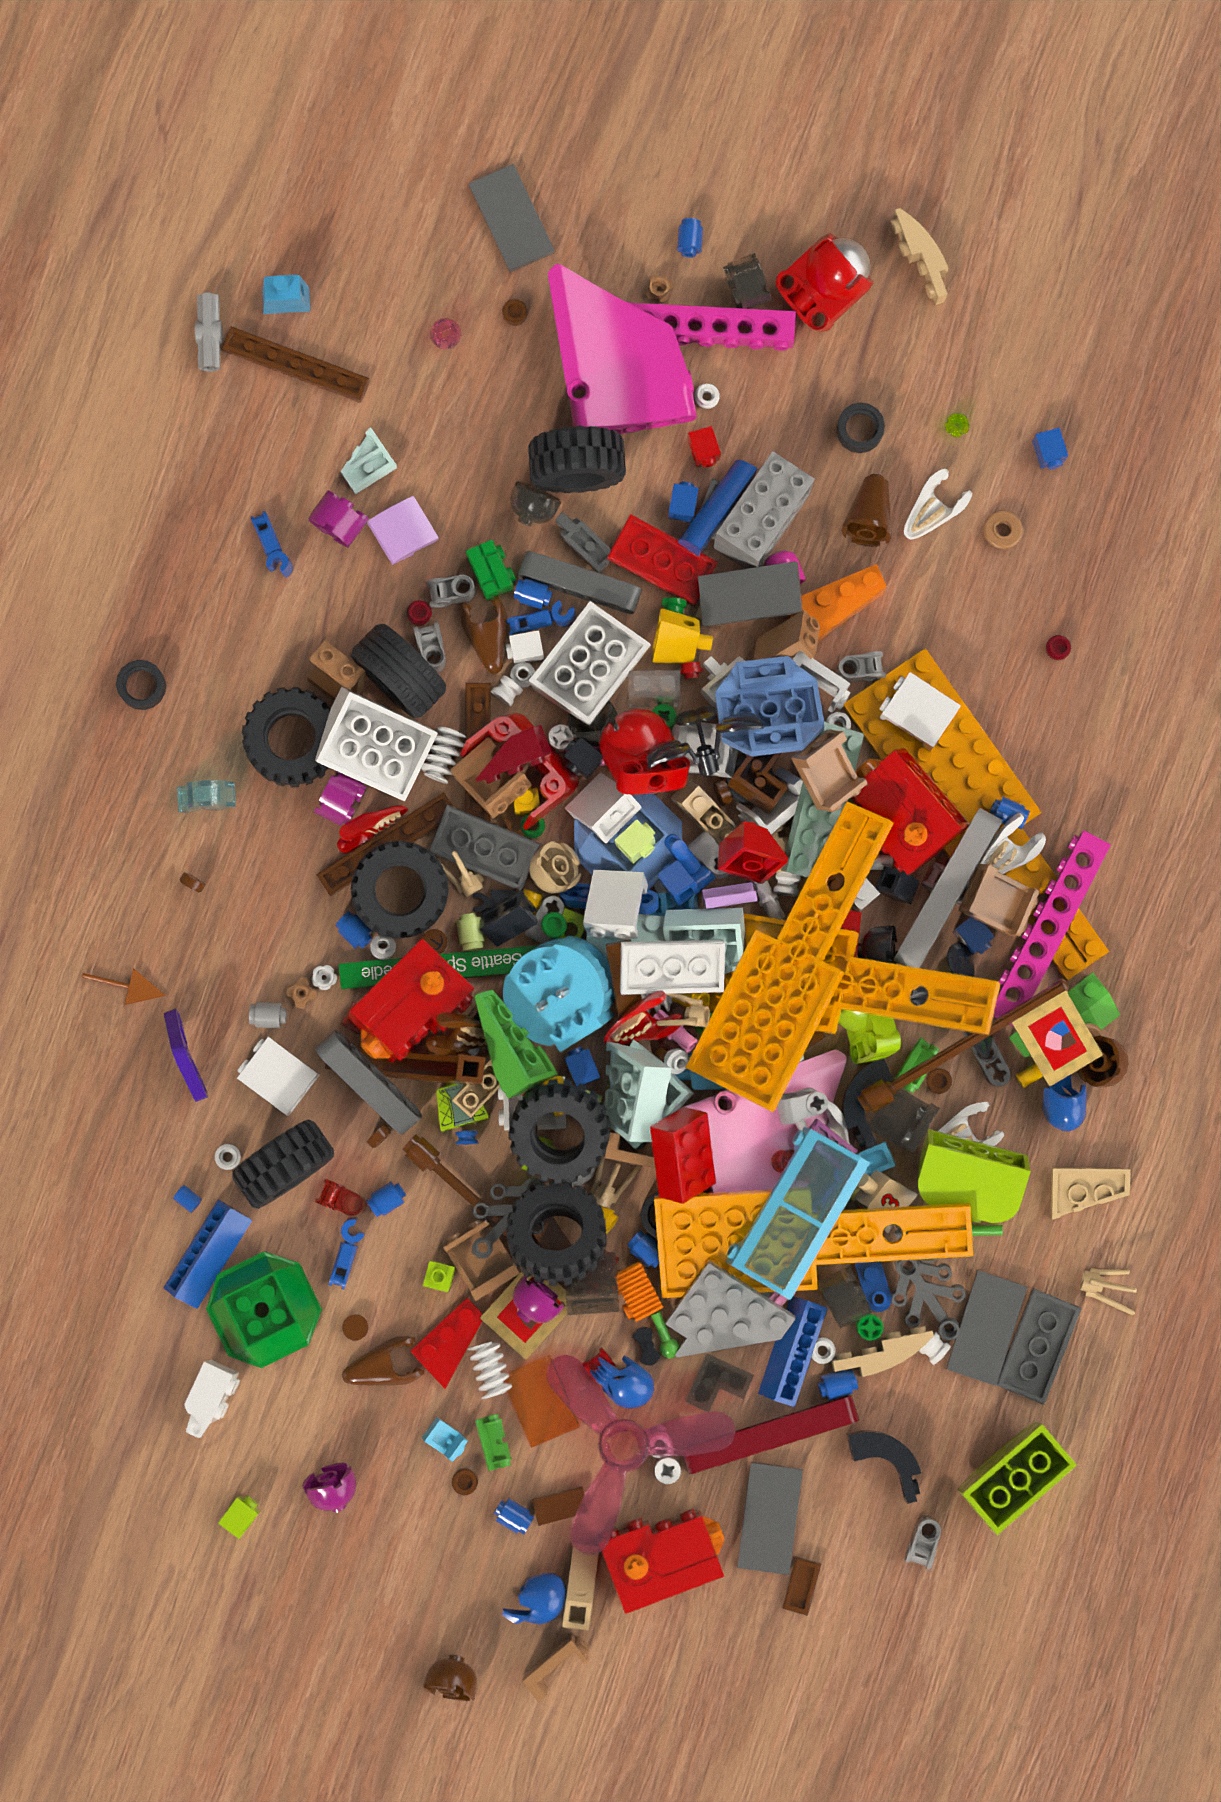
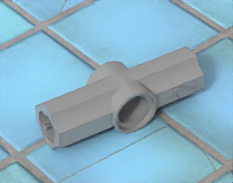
(208, 332)

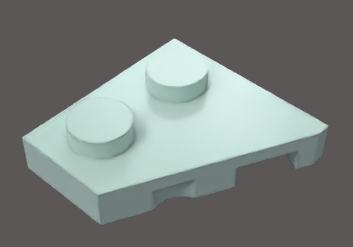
(367, 463)

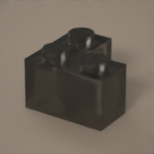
(716, 1375)

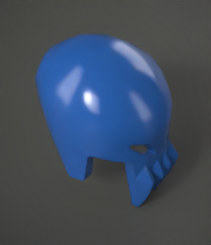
(1062, 1109)
(631, 1389)
(544, 1596)

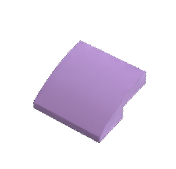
(402, 530)
(728, 895)

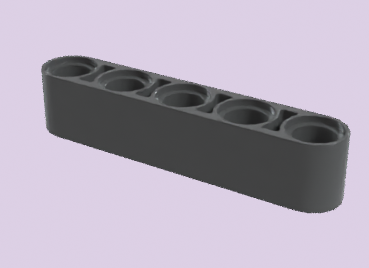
(580, 582)
(368, 1082)

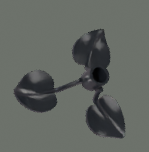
(706, 756)
(959, 963)

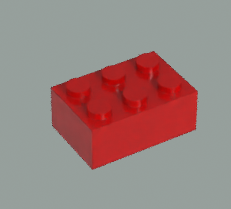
(683, 1155)

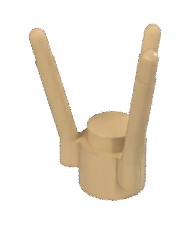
(469, 882)
(695, 1015)
(605, 1192)
(1093, 1282)

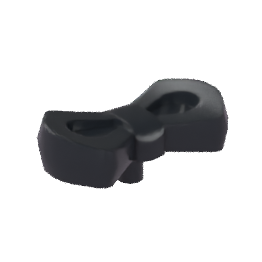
(644, 1337)

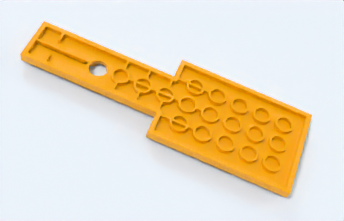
(782, 981)
(886, 987)
(714, 1221)

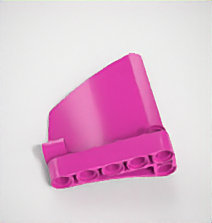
(619, 358)

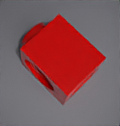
(704, 447)

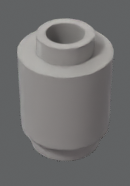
(267, 1015)

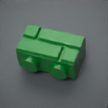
(490, 570)

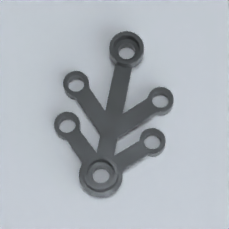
(501, 1210)
(925, 1291)

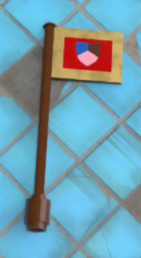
(1045, 1024)
(502, 1314)

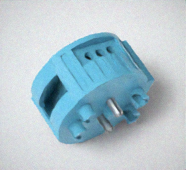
(560, 991)

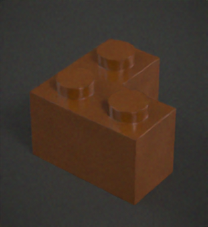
(757, 784)

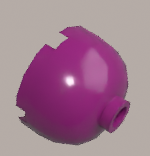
(536, 1301)
(332, 1488)

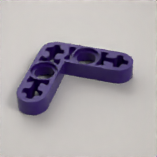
(182, 1055)

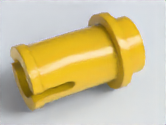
(1029, 1075)

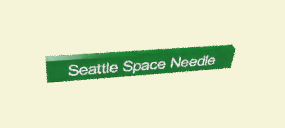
(467, 964)

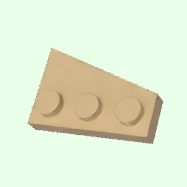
(1086, 1186)

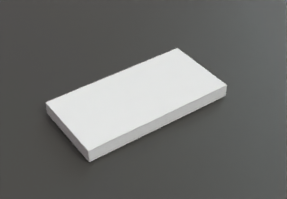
(672, 966)

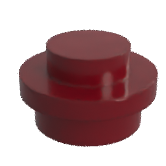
(419, 612)
(1058, 647)

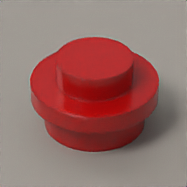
(691, 670)

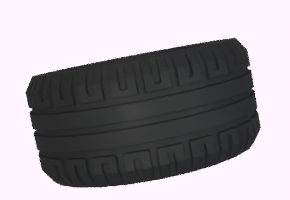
(398, 670)

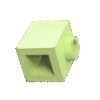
(636, 841)

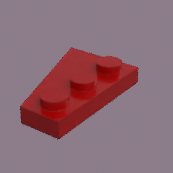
(447, 1343)

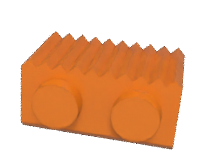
(637, 1292)

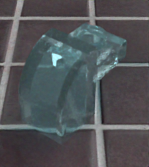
(206, 795)

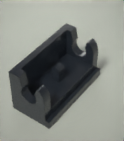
(508, 918)

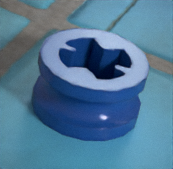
(466, 1137)

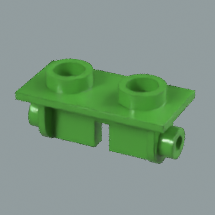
(919, 1054)
(491, 1435)

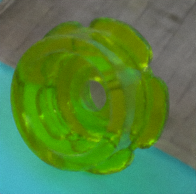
(961, 420)

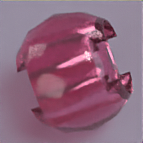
(439, 328)

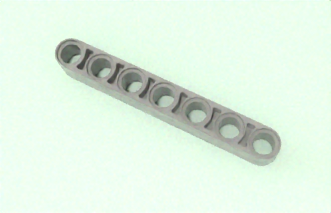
(948, 889)

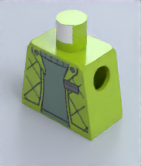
(450, 1114)

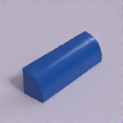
(718, 506)
(207, 1254)
(793, 1353)

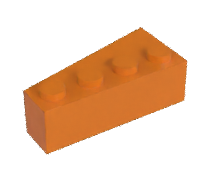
(842, 599)

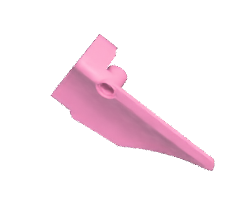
(750, 1135)

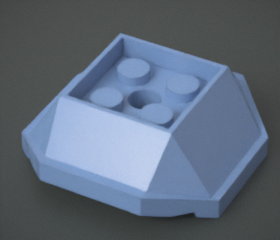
(773, 687)
(598, 855)

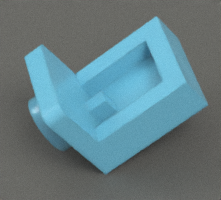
(879, 1158)
(445, 1439)

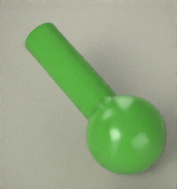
(983, 1230)
(668, 1345)

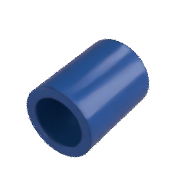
(187, 1198)

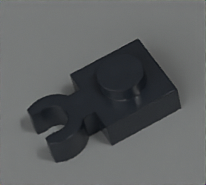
(496, 897)

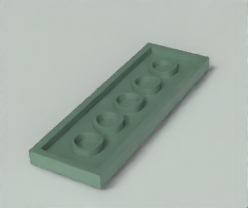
(813, 826)

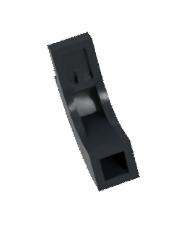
(851, 1107)
(871, 1444)

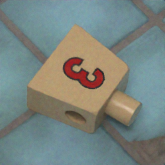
(883, 1192)

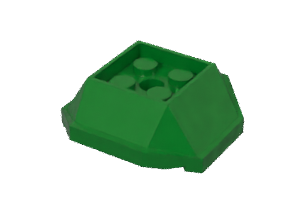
(290, 1301)

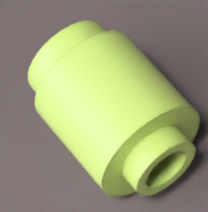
(469, 932)

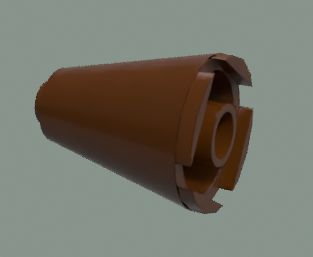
(870, 513)

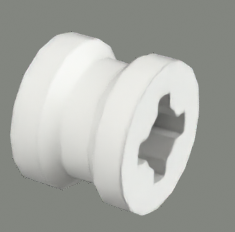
(507, 690)
(562, 734)
(787, 884)
(935, 1349)
(664, 1467)

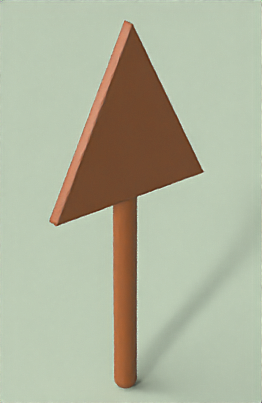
(138, 989)

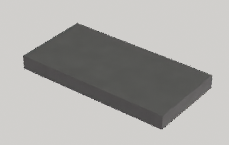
(511, 218)
(750, 594)
(484, 847)
(986, 1327)
(1038, 1346)
(769, 1518)

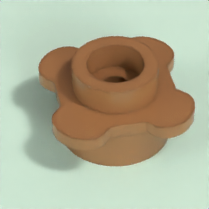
(655, 282)
(309, 994)

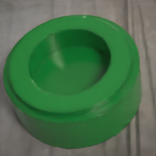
(553, 925)

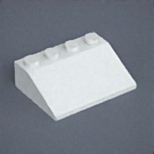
(589, 663)
(374, 744)

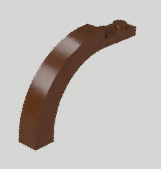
(431, 1068)

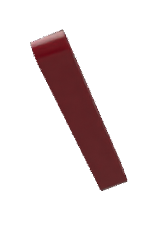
(779, 1433)

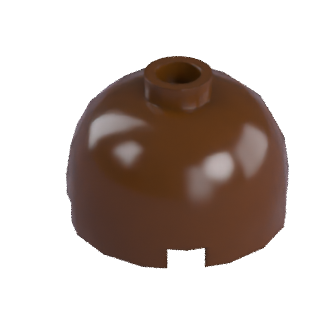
(1108, 1068)
(452, 1679)

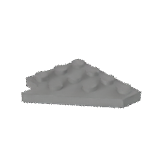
(725, 1314)

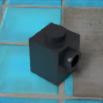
(582, 758)
(897, 885)

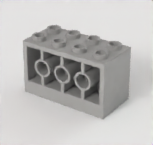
(764, 512)

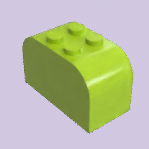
(973, 1173)
(1016, 1476)

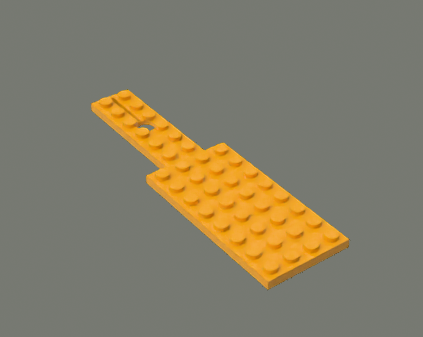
(972, 777)

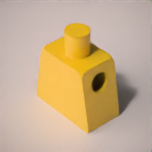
(678, 638)

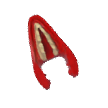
(366, 826)
(638, 1023)

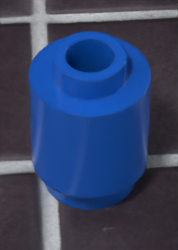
(690, 237)
(532, 593)
(1007, 808)
(354, 930)
(386, 1199)
(644, 1249)
(837, 1384)
(513, 1516)

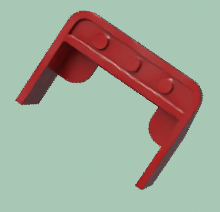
(557, 780)

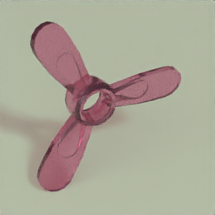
(678, 1437)

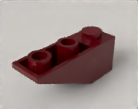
(518, 750)

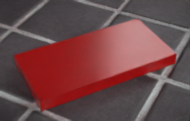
(660, 559)

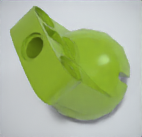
(870, 1036)

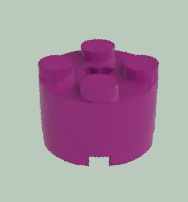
(337, 518)
(339, 798)

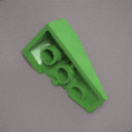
(1091, 1002)
(514, 1058)

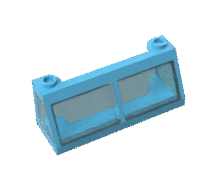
(798, 1213)

